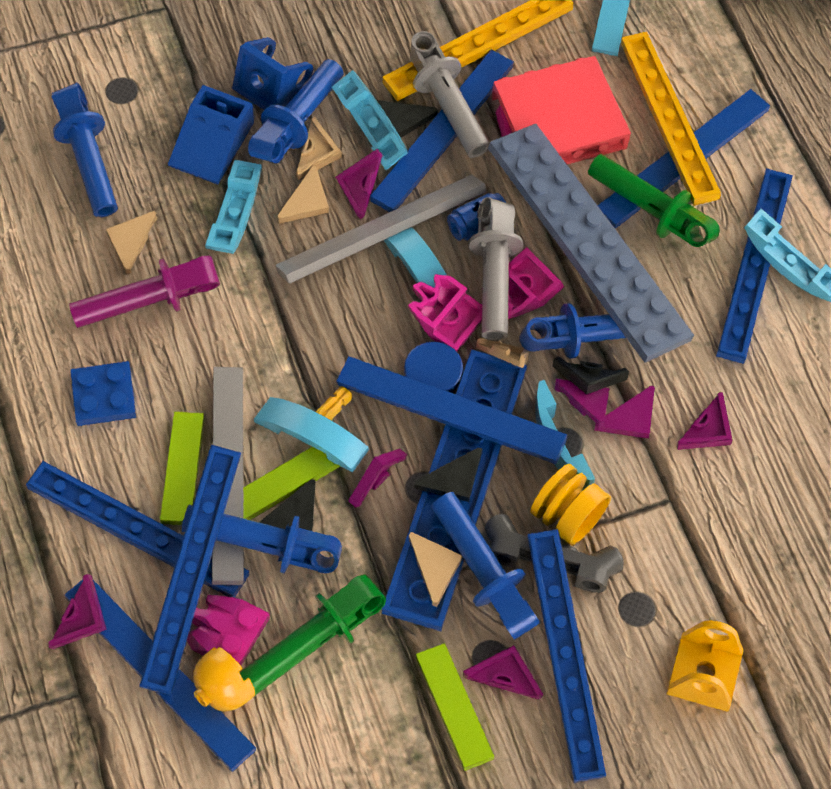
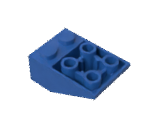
(211, 134)

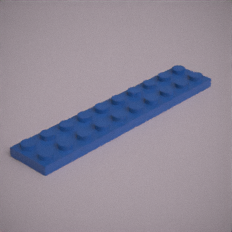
(494, 385)

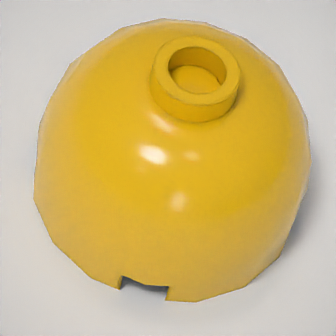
(220, 682)

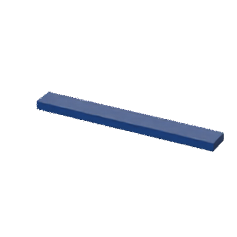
(438, 135)
(710, 138)
(752, 274)
(452, 410)
(115, 518)
(190, 570)
(566, 656)
(206, 722)

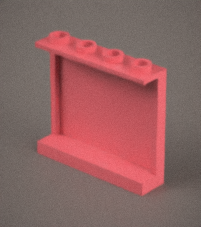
(569, 106)

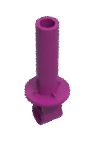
(170, 285)

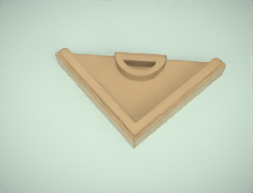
(318, 150)
(306, 200)
(130, 238)
(512, 354)
(435, 564)

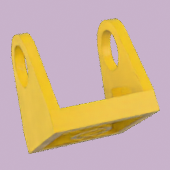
(718, 652)

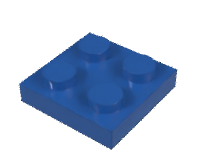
(103, 393)

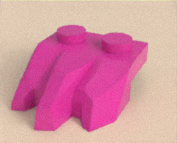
(529, 284)
(446, 311)
(227, 625)

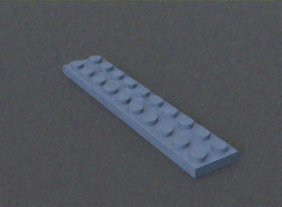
(591, 243)

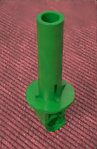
(674, 214)
(335, 617)

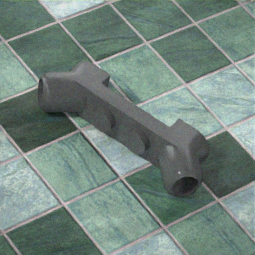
(591, 570)

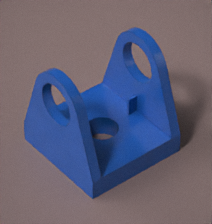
(278, 81)

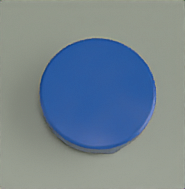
(435, 365)

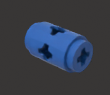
(464, 220)

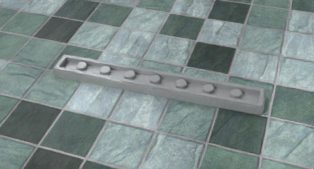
(380, 228)
(228, 433)

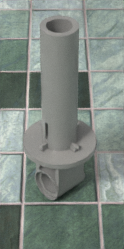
(437, 75)
(495, 244)

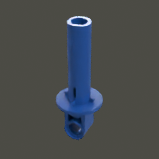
(285, 126)
(79, 129)
(568, 331)
(291, 544)
(496, 583)

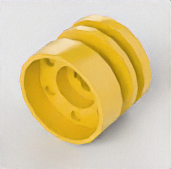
(565, 500)

